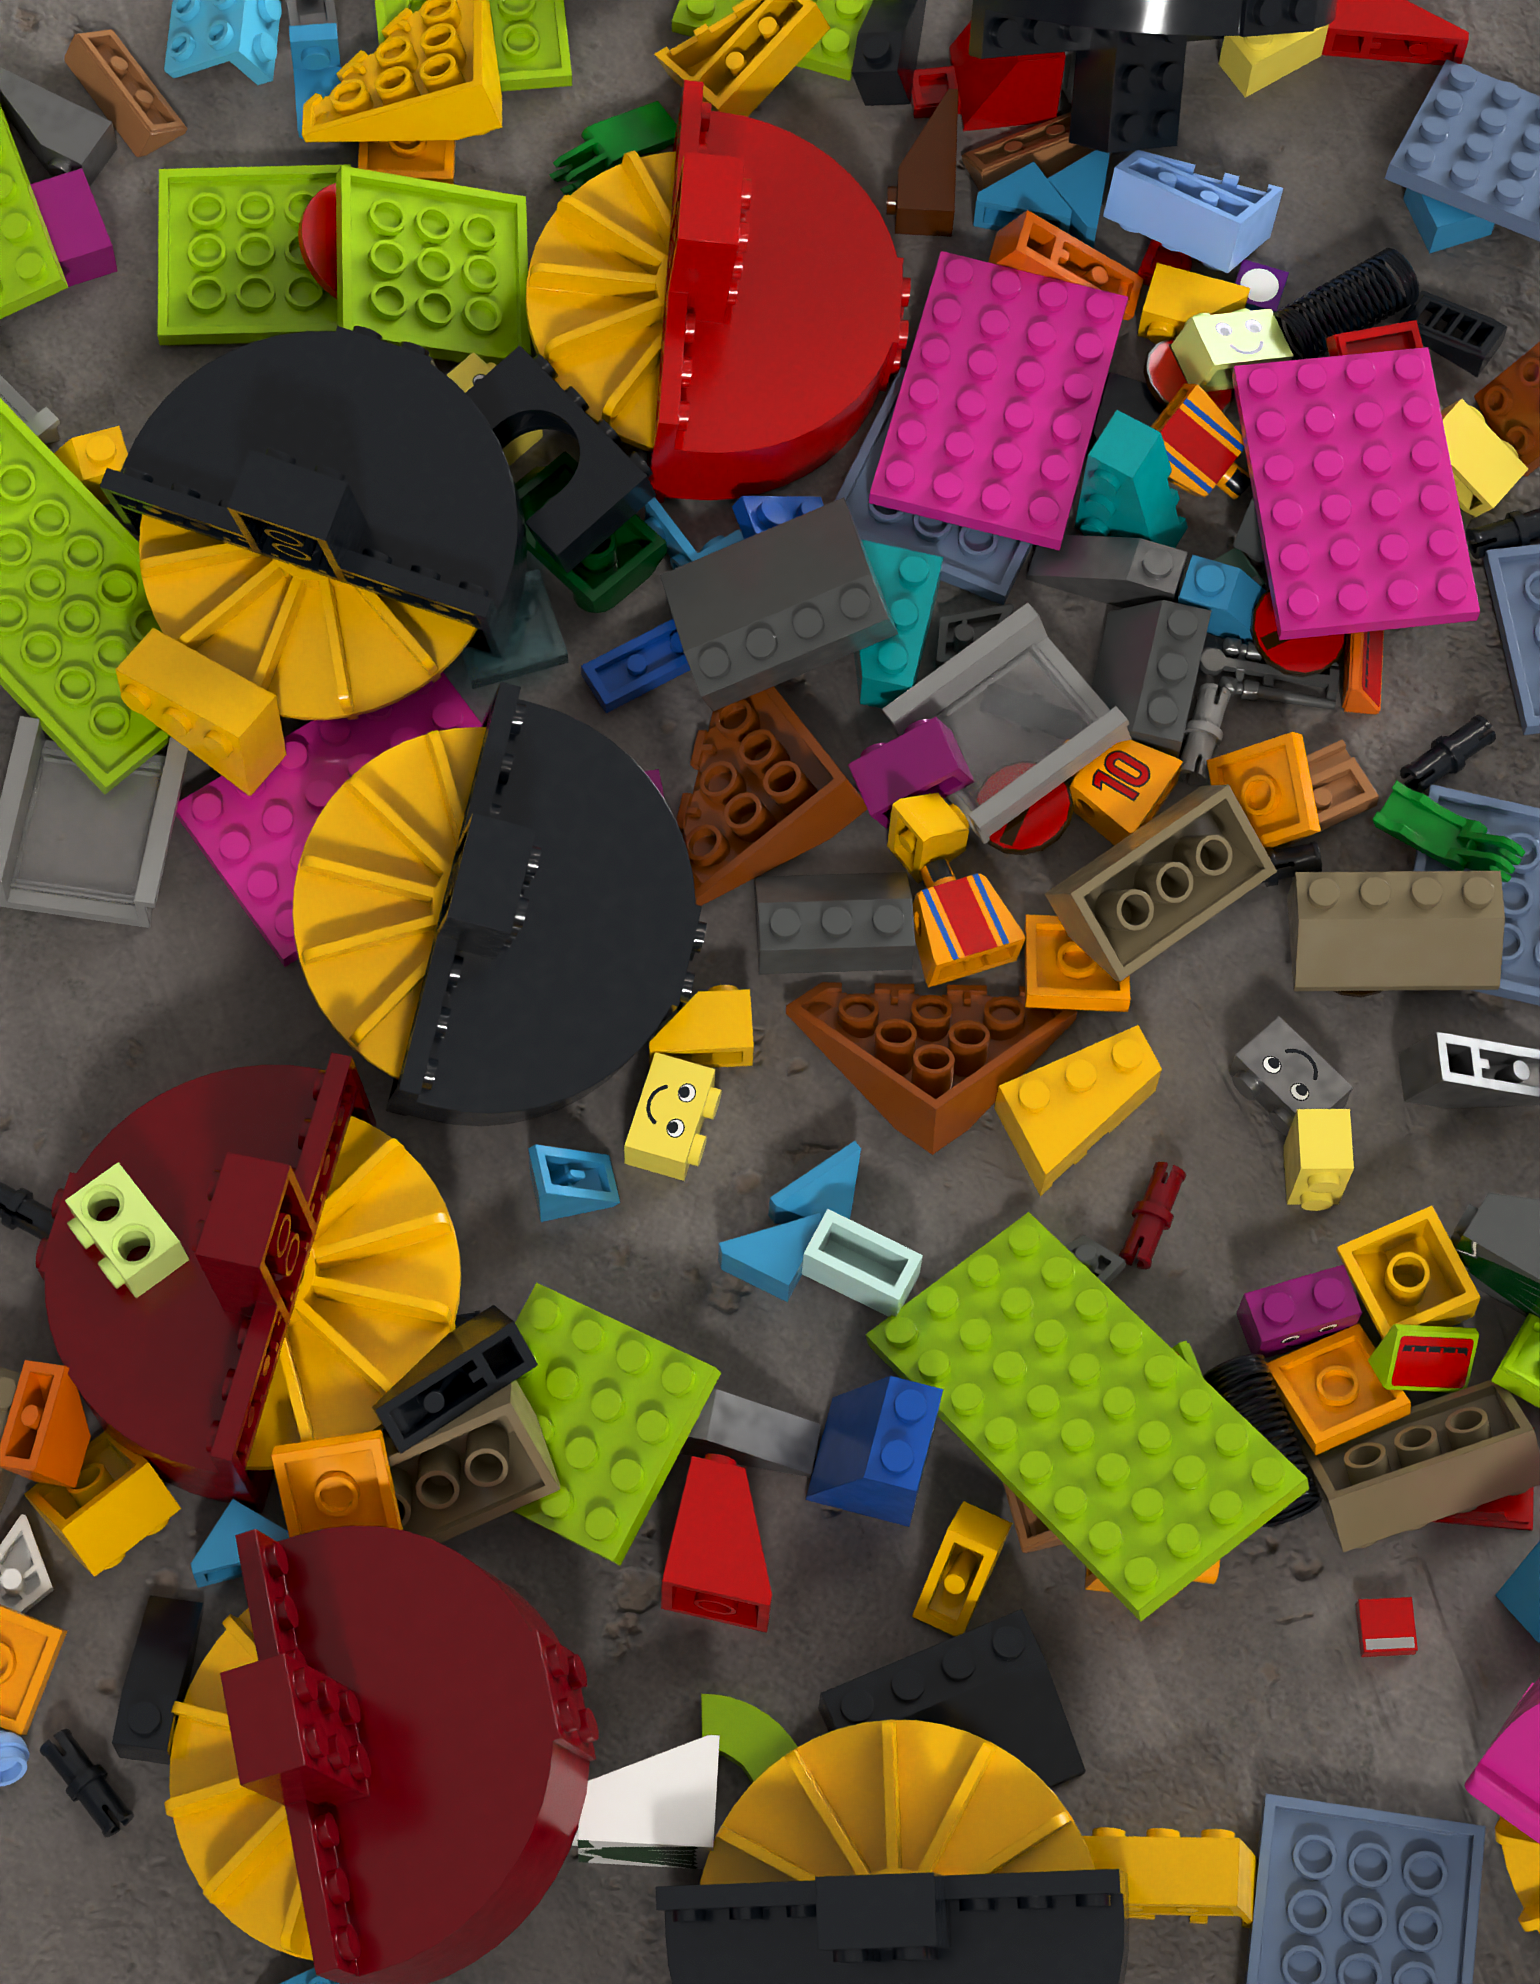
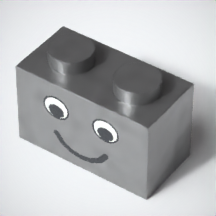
(1286, 1075)

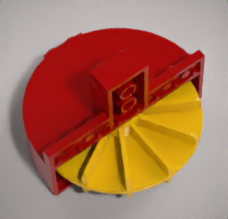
(722, 304)

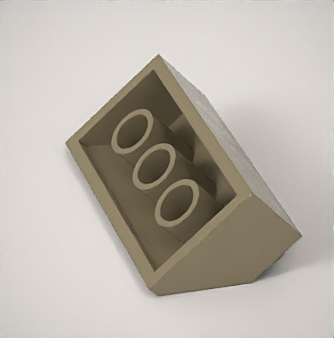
(1162, 881)
(1396, 930)
(1426, 1465)
(473, 1468)

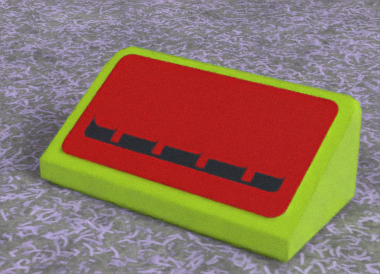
(1425, 1358)

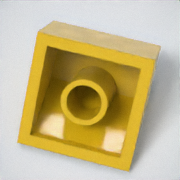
(1410, 1274)
(110, 1509)

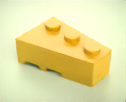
(746, 52)
(1075, 1101)
(1180, 1873)

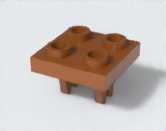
(1513, 407)

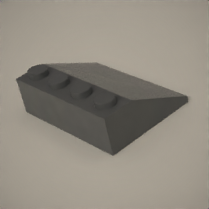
(777, 605)

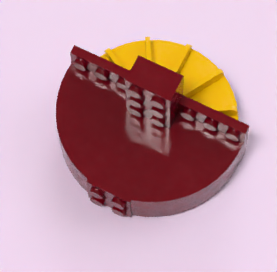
(305, 1283)
(379, 1756)

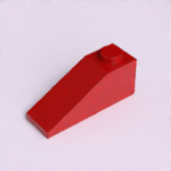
(1393, 33)

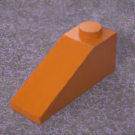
(1046, 250)

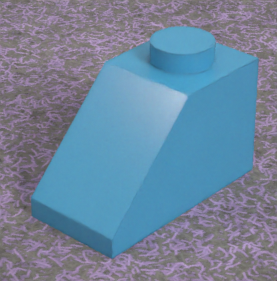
(1225, 592)

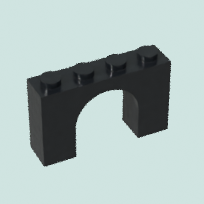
(607, 485)

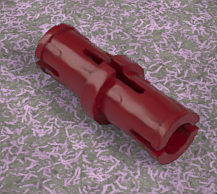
(1152, 1215)

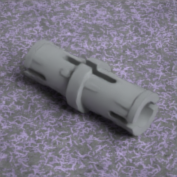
(1203, 733)

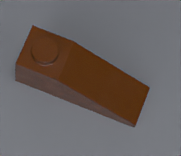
(927, 176)

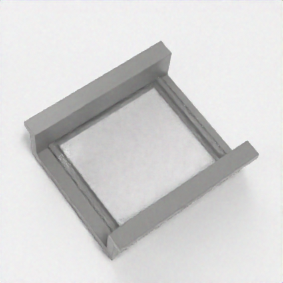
(1016, 716)
(83, 850)

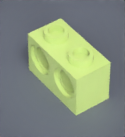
(131, 1227)

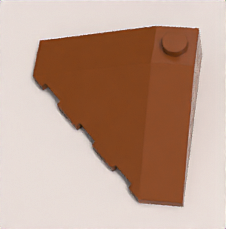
(759, 794)
(928, 1058)

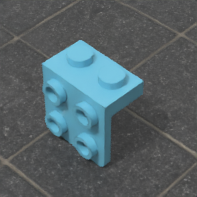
(223, 31)

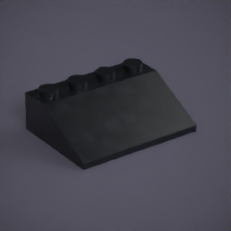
(977, 1682)

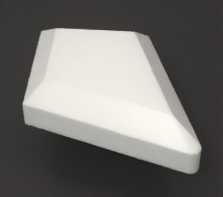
(22, 1569)

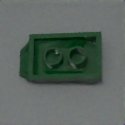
(614, 566)

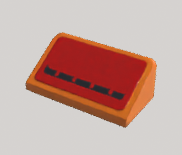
(1363, 672)

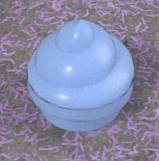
(13, 1757)

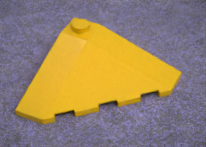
(421, 84)

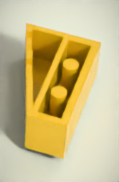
(205, 708)

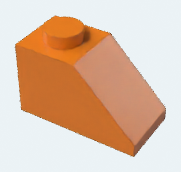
(45, 1427)

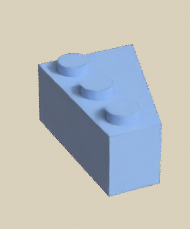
(1191, 211)

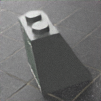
(1503, 1249)

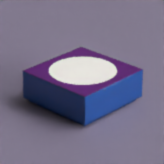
(1265, 285)

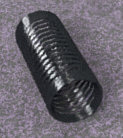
(1382, 286)
(1245, 1372)

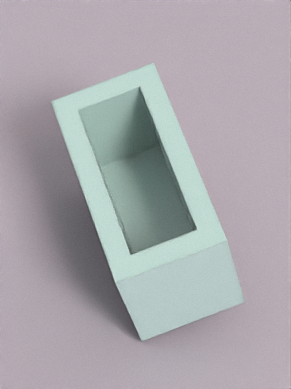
(861, 1264)

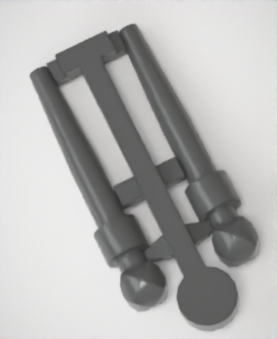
(1215, 661)

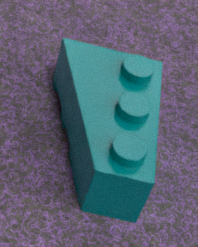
(1128, 486)
(910, 591)

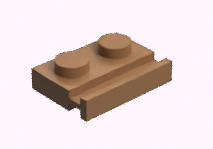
(1338, 786)

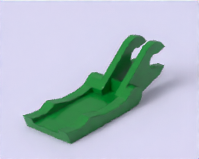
(640, 129)
(1445, 835)

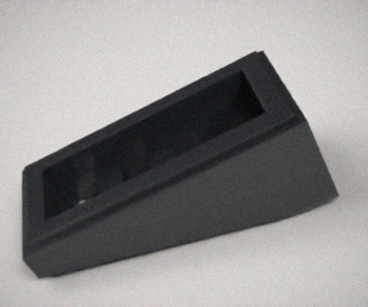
(1473, 324)

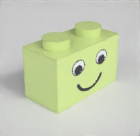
(1218, 342)

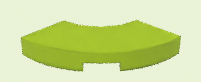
(745, 1732)

